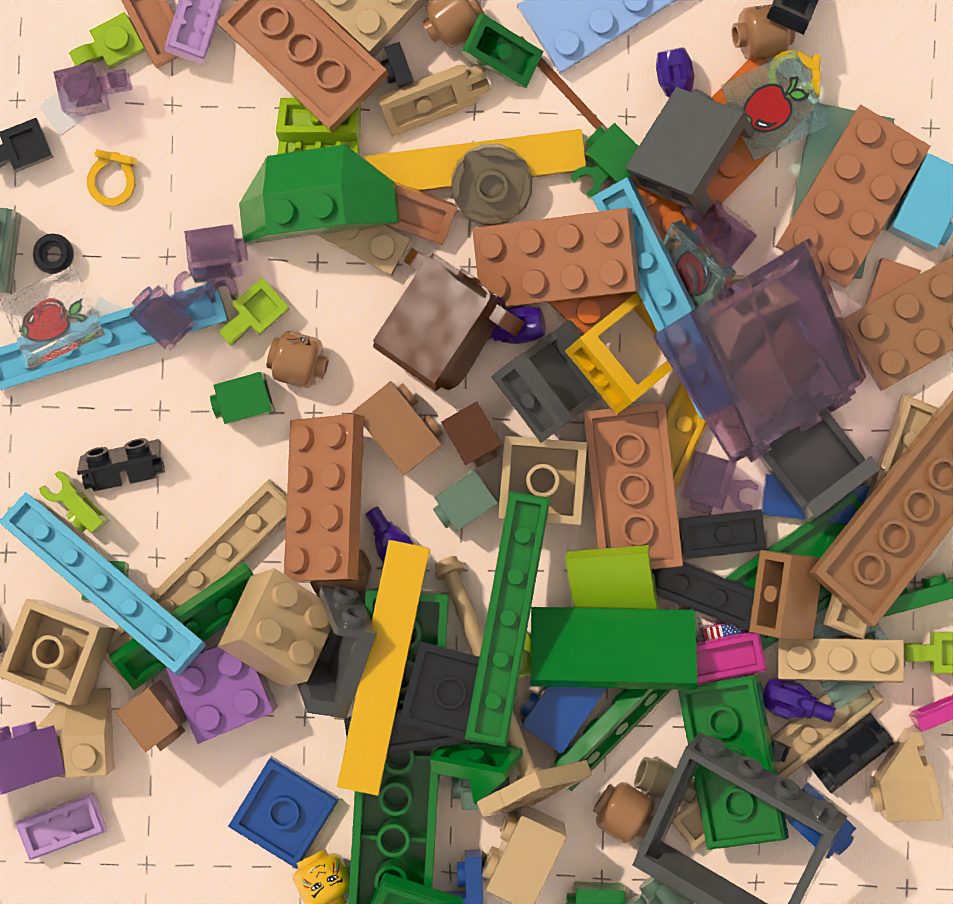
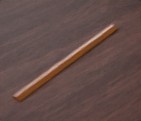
(569, 94)

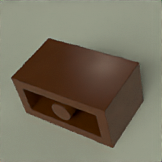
(472, 435)

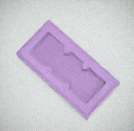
(192, 29)
(61, 826)

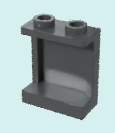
(687, 147)
(547, 384)
(818, 466)
(343, 655)

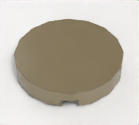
(491, 184)

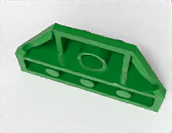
(316, 195)

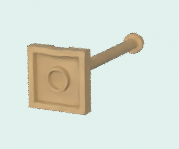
(532, 783)

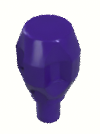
(674, 70)
(532, 329)
(384, 531)
(794, 701)

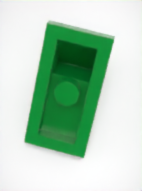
(501, 51)
(481, 764)

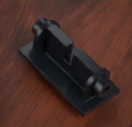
(102, 466)
(850, 753)

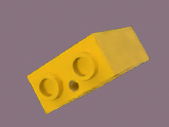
(603, 368)

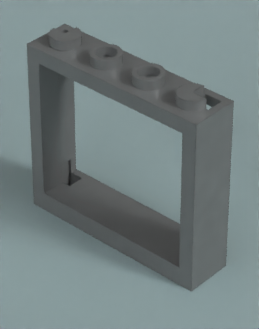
(698, 881)

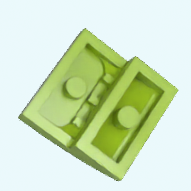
(302, 131)
(612, 578)

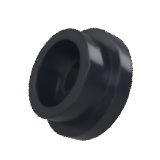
(41, 249)

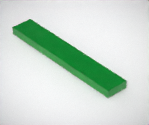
(507, 619)

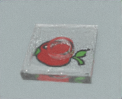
(52, 317)

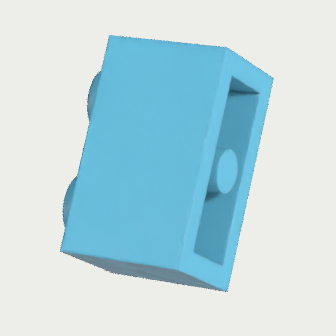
(926, 206)

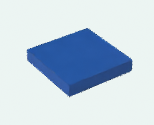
(283, 812)

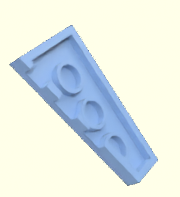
(579, 28)

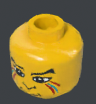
(322, 879)

